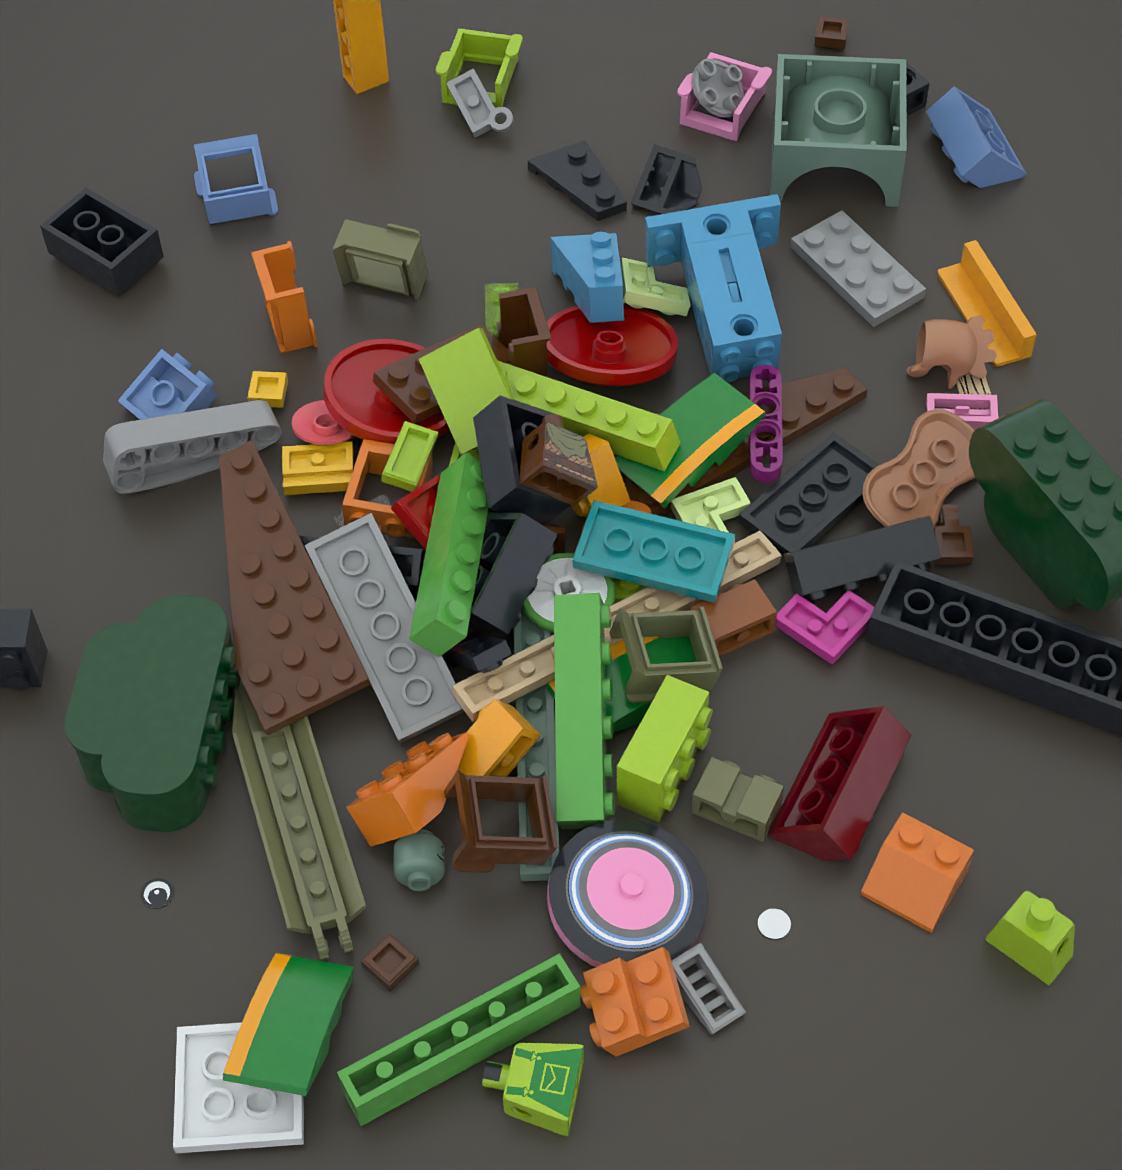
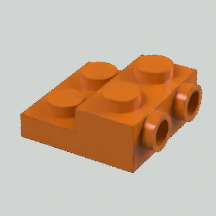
(634, 1002)

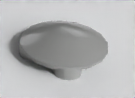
(718, 86)

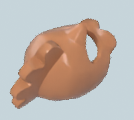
(954, 346)

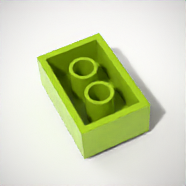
(663, 749)

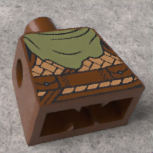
(557, 462)

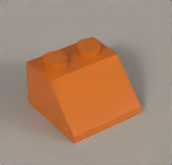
(917, 872)

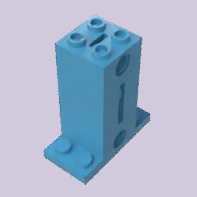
(724, 278)

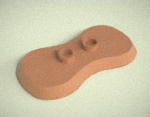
(923, 472)

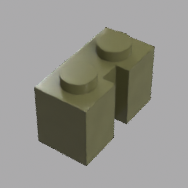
(736, 799)

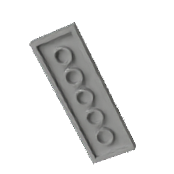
(378, 620)

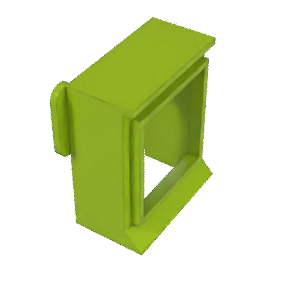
(480, 48)

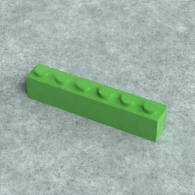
(451, 558)
(581, 711)
(459, 1039)

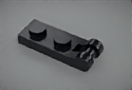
(479, 652)

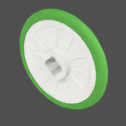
(560, 577)

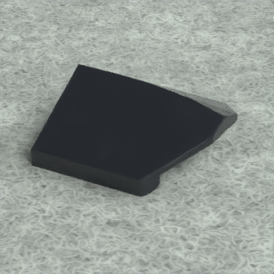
(668, 182)

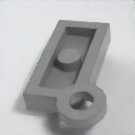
(476, 105)

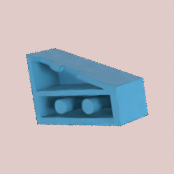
(591, 272)

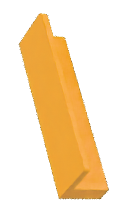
(361, 43)
(981, 292)

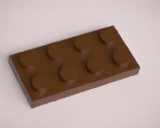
(408, 385)

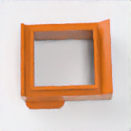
(283, 299)

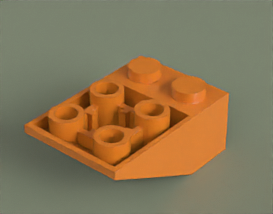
(409, 792)

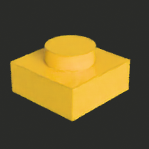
(268, 387)

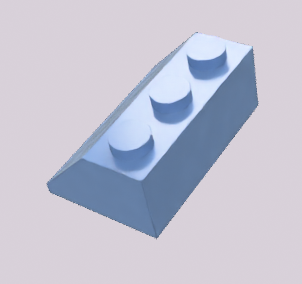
(973, 140)

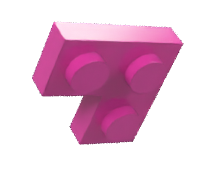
(823, 632)

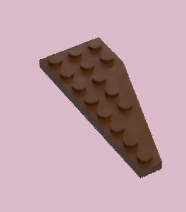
(804, 407)
(283, 623)

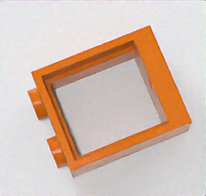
(373, 459)

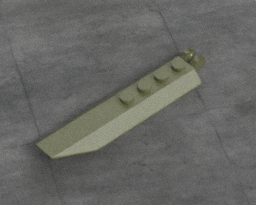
(298, 825)

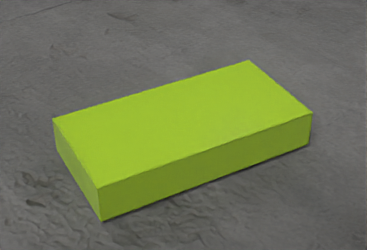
(409, 456)

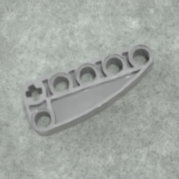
(183, 445)

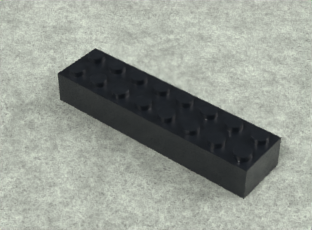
(1000, 645)

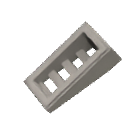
(707, 969)

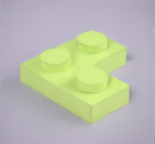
(643, 290)
(711, 505)

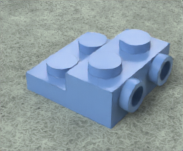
(168, 388)

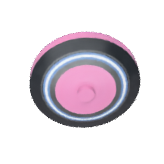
(626, 892)

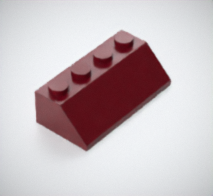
(841, 783)

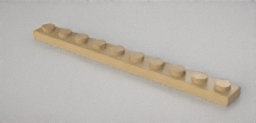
(536, 664)

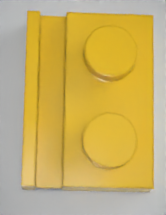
(317, 468)

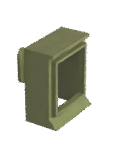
(381, 257)
(648, 677)

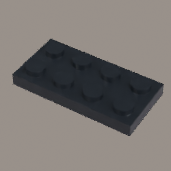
(810, 496)

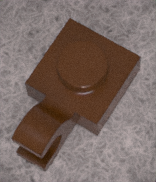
(953, 540)

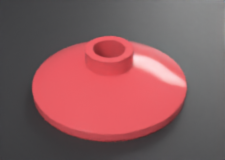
(317, 426)

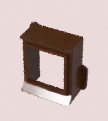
(524, 329)
(482, 852)

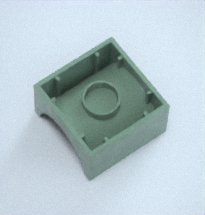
(839, 116)

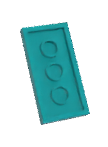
(654, 551)

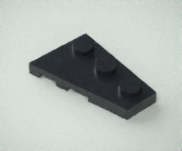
(581, 177)

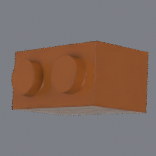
(739, 616)

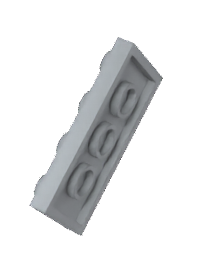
(858, 268)

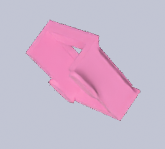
(754, 87)

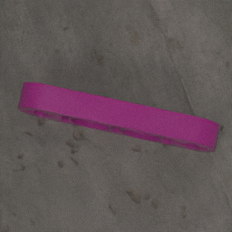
(770, 423)

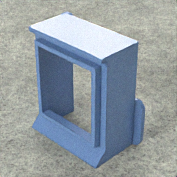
(234, 202)

